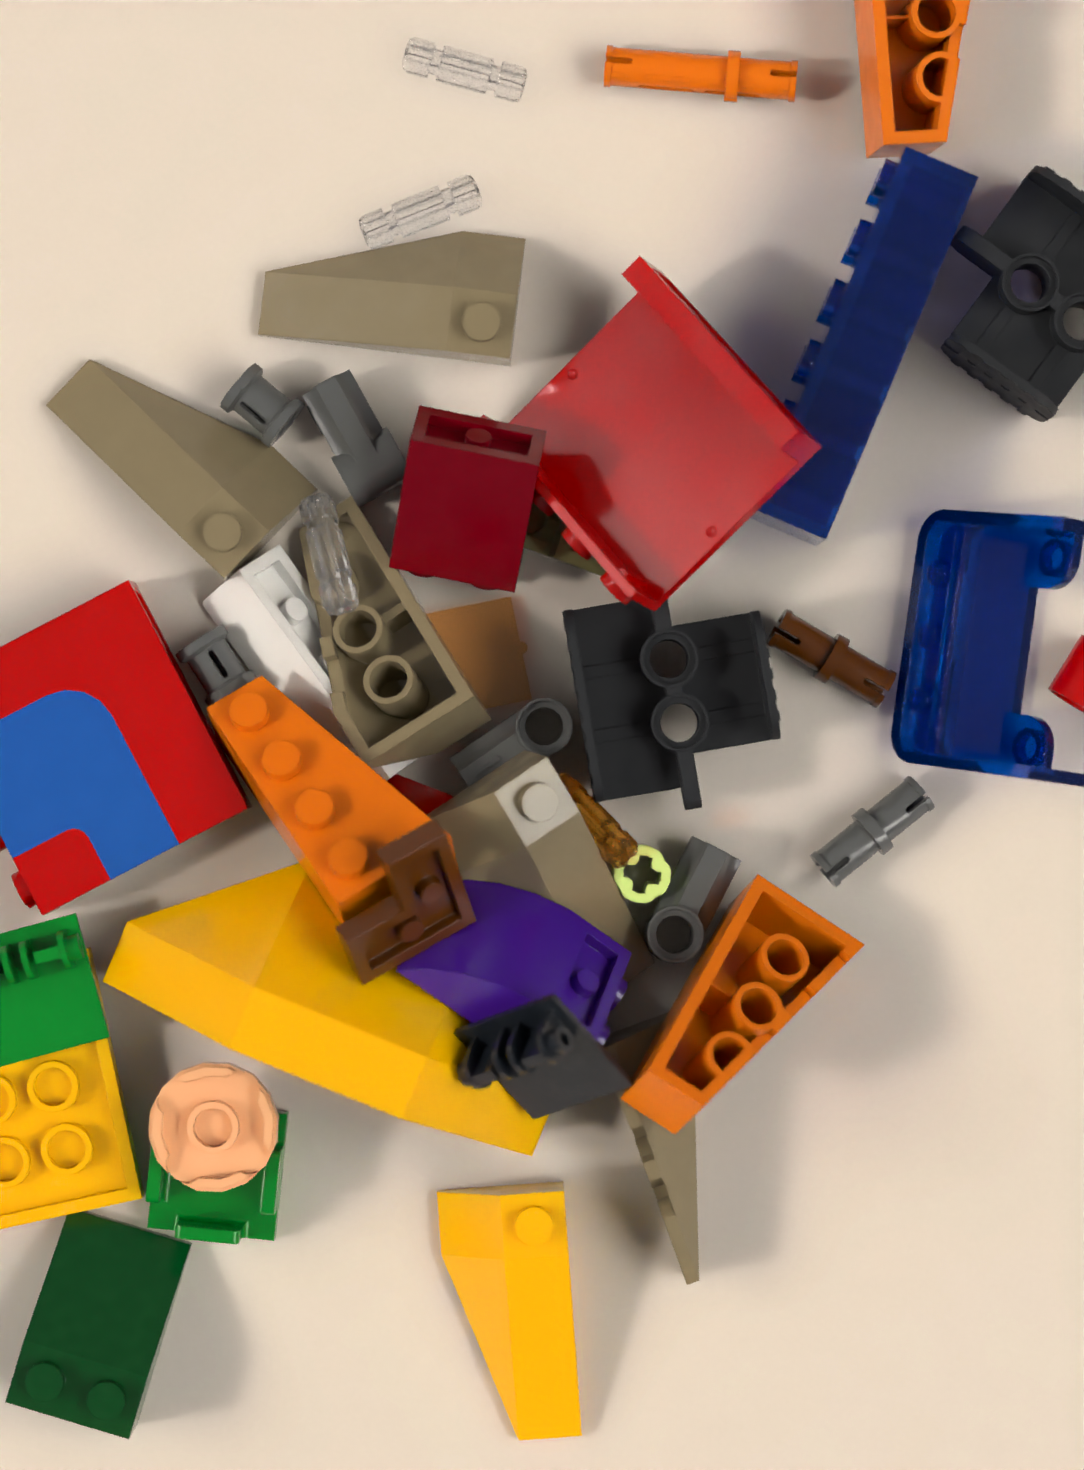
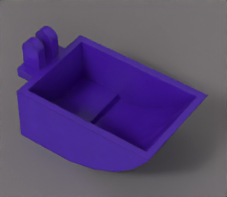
(522, 953)

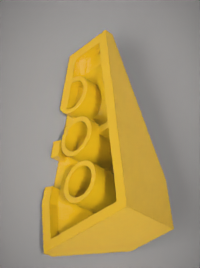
(515, 1286)

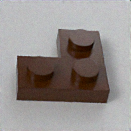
(423, 909)

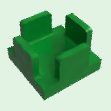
(219, 1216)

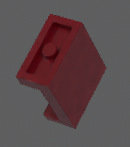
(466, 499)

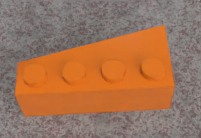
(908, 72)
(315, 794)
(742, 991)

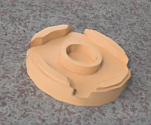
(213, 1126)

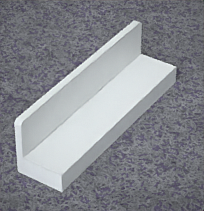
(278, 636)

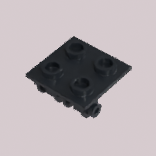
(539, 1057)

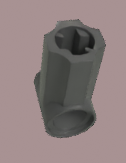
(362, 449)
(507, 741)
(693, 895)

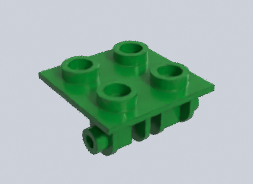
(47, 991)

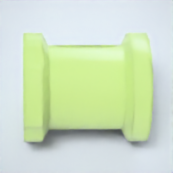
(650, 889)

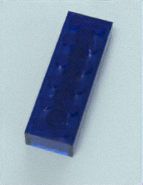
(867, 332)

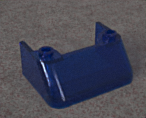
(973, 639)

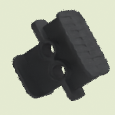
(1018, 344)
(623, 697)

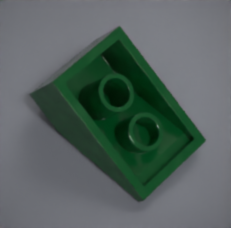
(99, 1323)

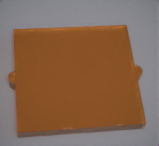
(487, 649)

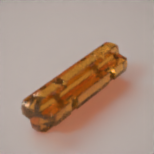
(612, 841)

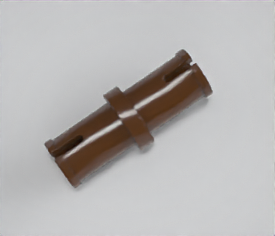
(831, 658)

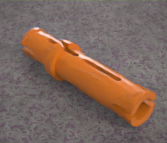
(701, 73)

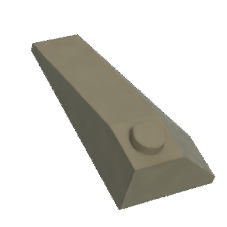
(416, 297)
(196, 472)
(386, 662)
(530, 835)
(665, 1156)

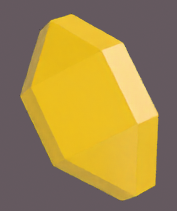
(273, 982)

